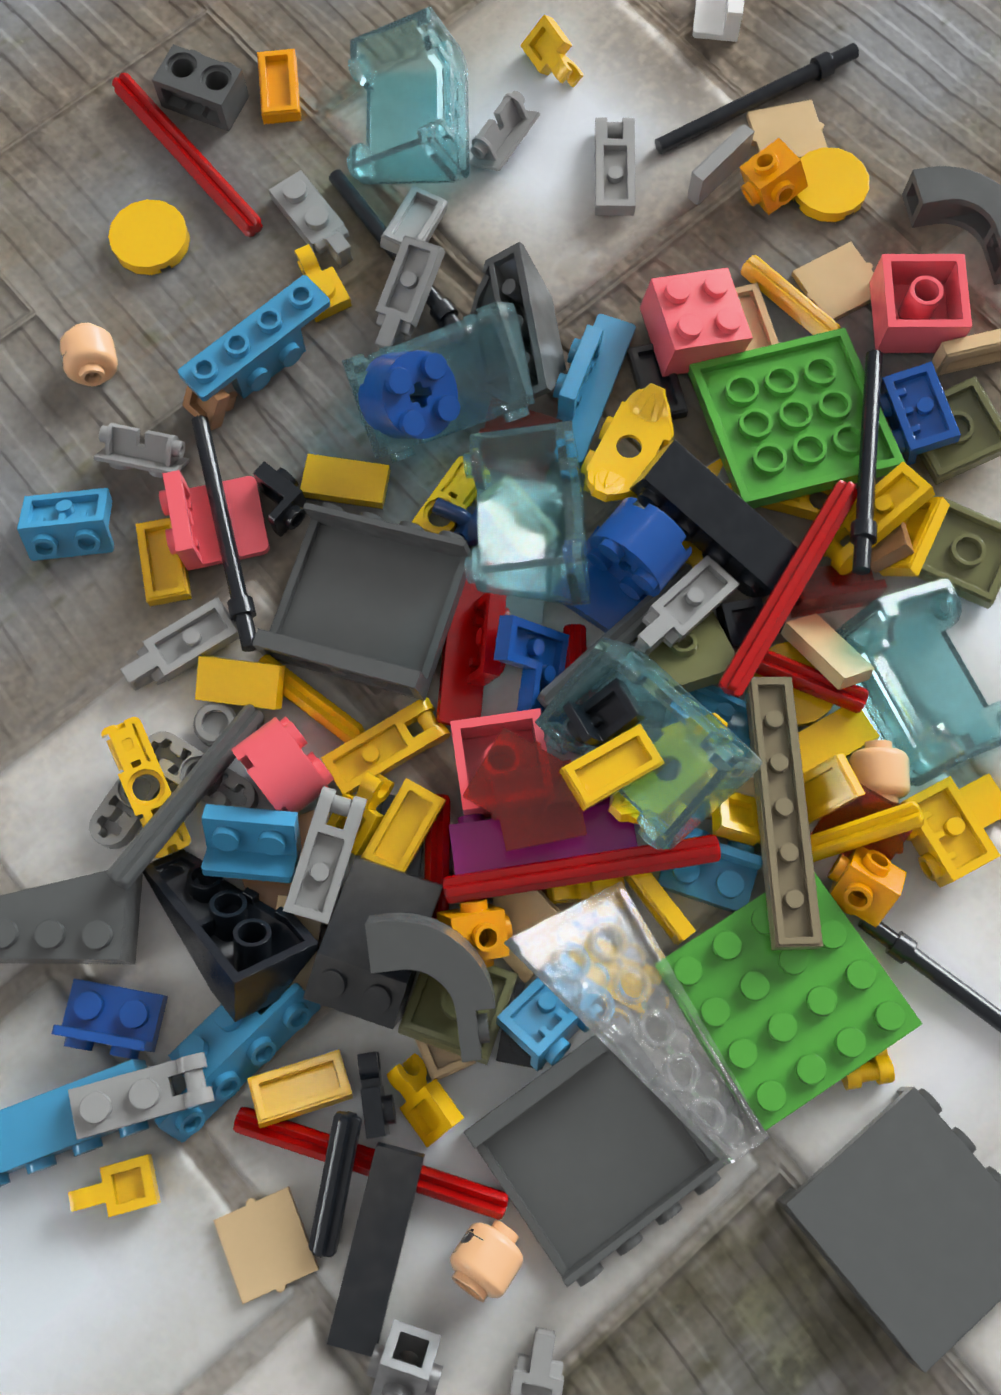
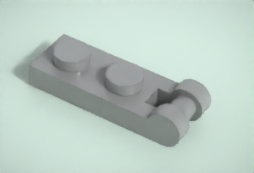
(615, 167)
(324, 857)
(138, 1096)

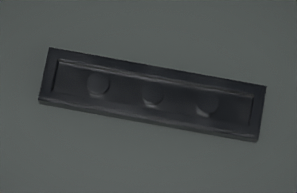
(376, 1249)

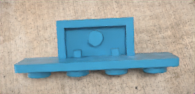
(258, 344)
(592, 376)
(236, 1053)

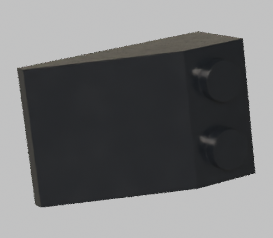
(342, 965)

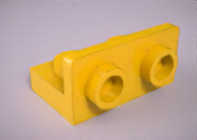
(951, 837)

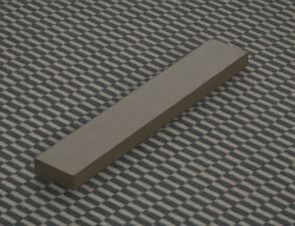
(783, 816)

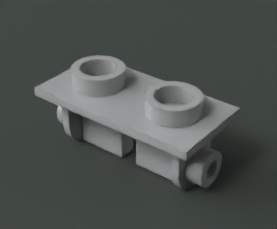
(498, 141)
(123, 450)

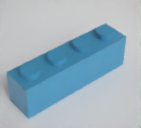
(44, 1127)

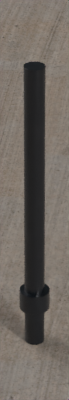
(819, 69)
(441, 309)
(864, 528)
(240, 606)
(904, 949)

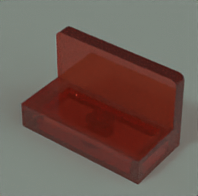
(833, 592)

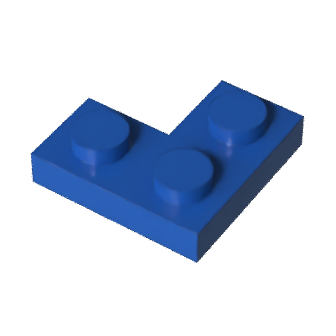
(535, 650)

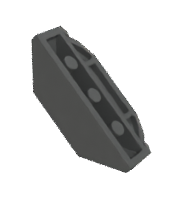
(515, 279)

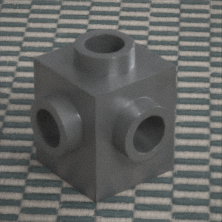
(406, 1362)

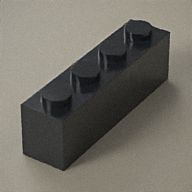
(715, 519)

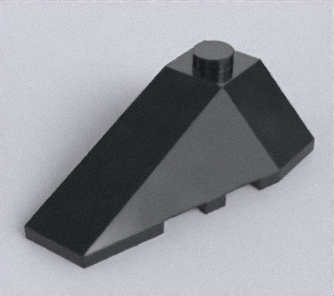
(233, 937)

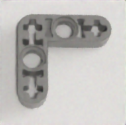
(131, 825)

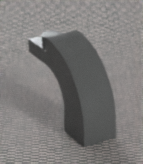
(958, 199)
(438, 950)

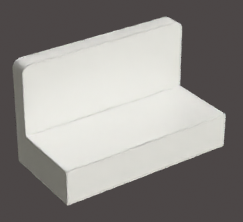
(717, 19)

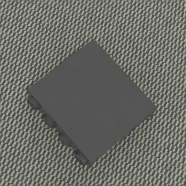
(368, 600)
(591, 1159)
(909, 1225)

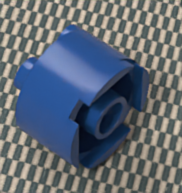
(409, 394)
(639, 548)

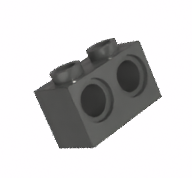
(201, 87)

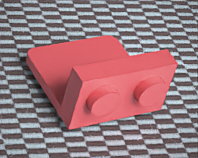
(193, 526)

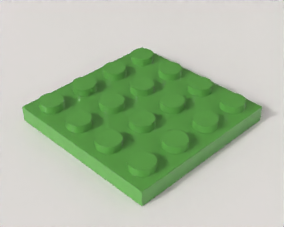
(789, 417)
(791, 1016)

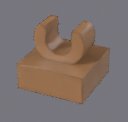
(212, 408)

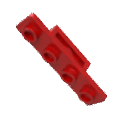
(469, 654)

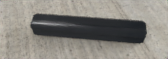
(335, 1184)

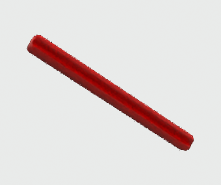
(187, 155)
(788, 589)
(579, 869)
(431, 1183)

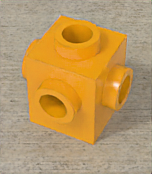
(773, 177)
(866, 884)
(483, 926)

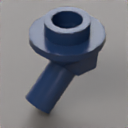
(464, 518)

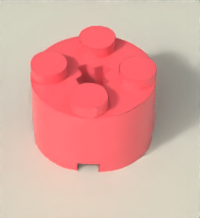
(281, 767)

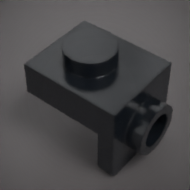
(283, 490)
(604, 715)

